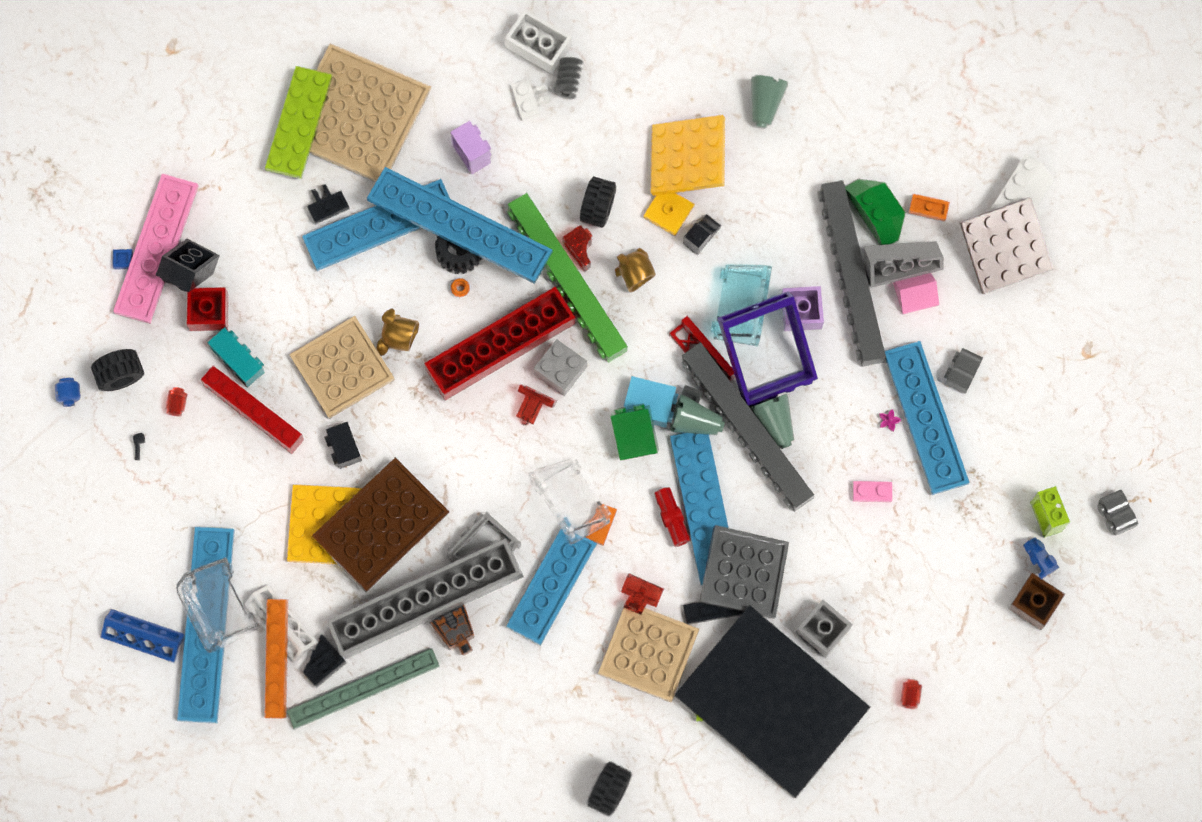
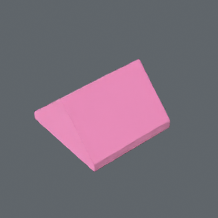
(917, 293)

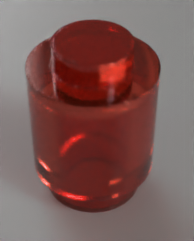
(176, 402)
(911, 694)

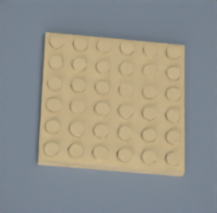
(365, 113)

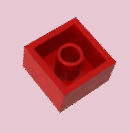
(207, 309)

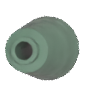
(766, 98)
(695, 418)
(776, 419)

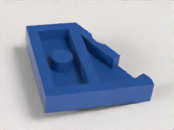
(1040, 556)

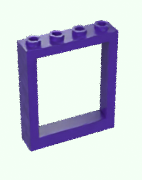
(785, 384)

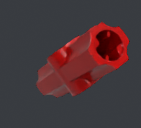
(672, 517)

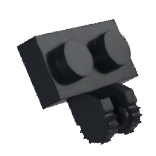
(328, 206)

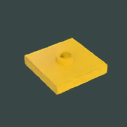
(669, 212)

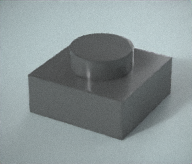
(692, 393)

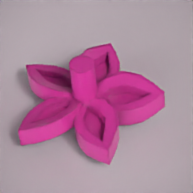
(889, 420)

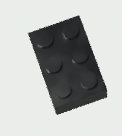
(187, 265)

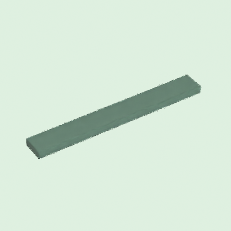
(363, 688)

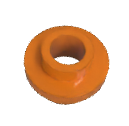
(460, 282)

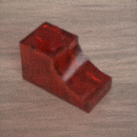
(577, 244)

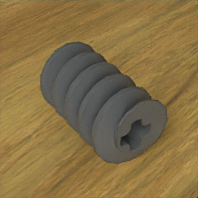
(567, 77)

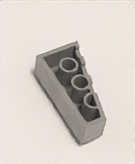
(901, 261)

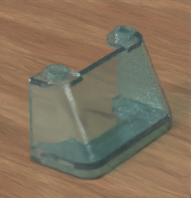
(741, 288)

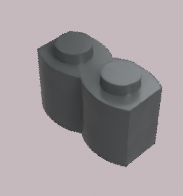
(963, 370)
(1117, 512)

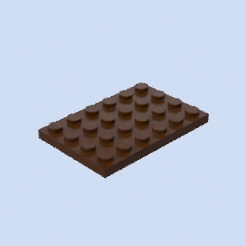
(380, 524)

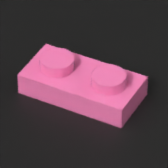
(872, 491)

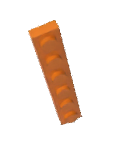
(276, 658)

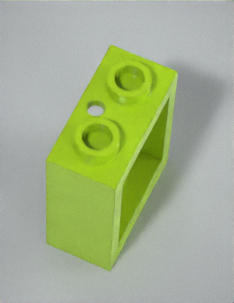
(1049, 517)

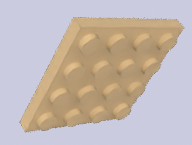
(342, 367)
(649, 652)

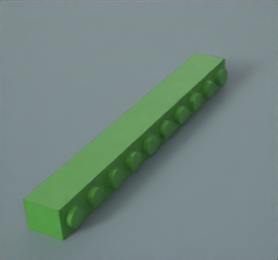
(569, 280)

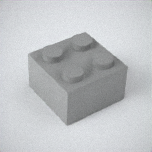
(560, 367)
(824, 628)

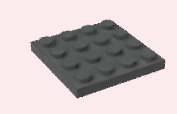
(744, 571)

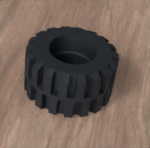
(597, 201)
(454, 262)
(117, 370)
(609, 788)

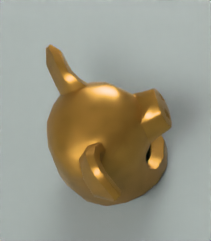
(635, 269)
(397, 332)

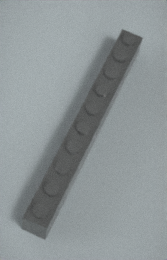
(852, 274)
(747, 426)

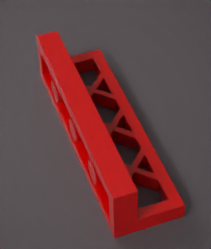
(694, 332)

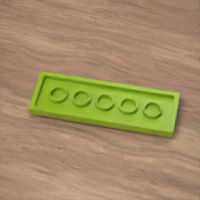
(298, 122)

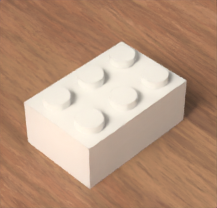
(538, 41)

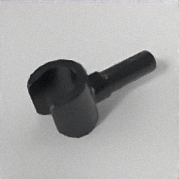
(138, 439)

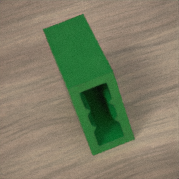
(634, 432)

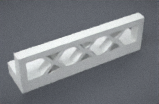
(295, 647)

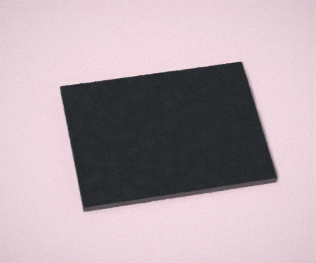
(772, 701)

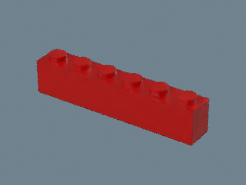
(252, 409)

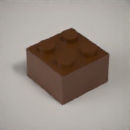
(1036, 601)

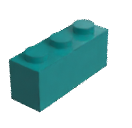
(236, 356)

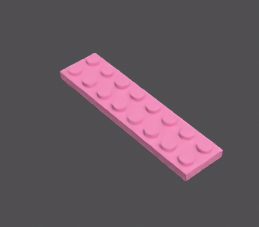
(159, 235)

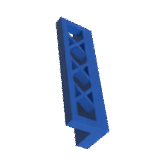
(142, 631)

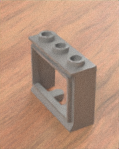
(468, 533)

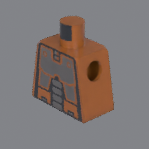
(455, 630)

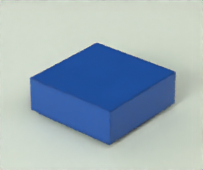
(122, 258)

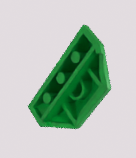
(877, 209)

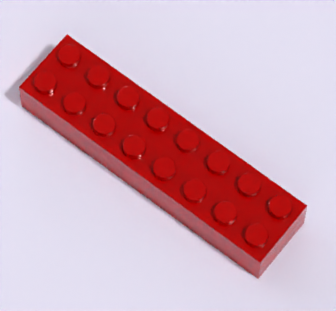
(500, 343)

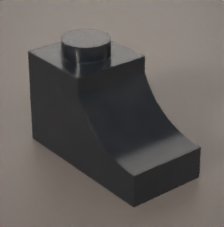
(701, 234)

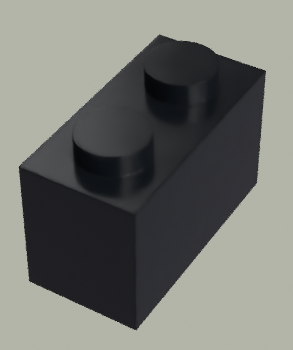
(343, 445)

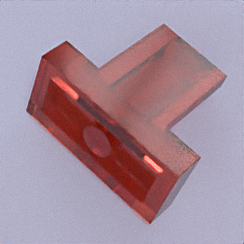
(532, 404)
(640, 593)

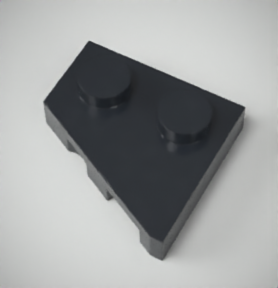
(323, 662)

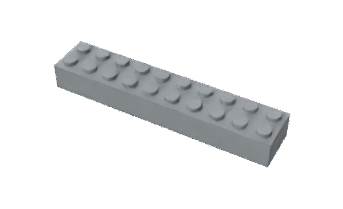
(425, 598)

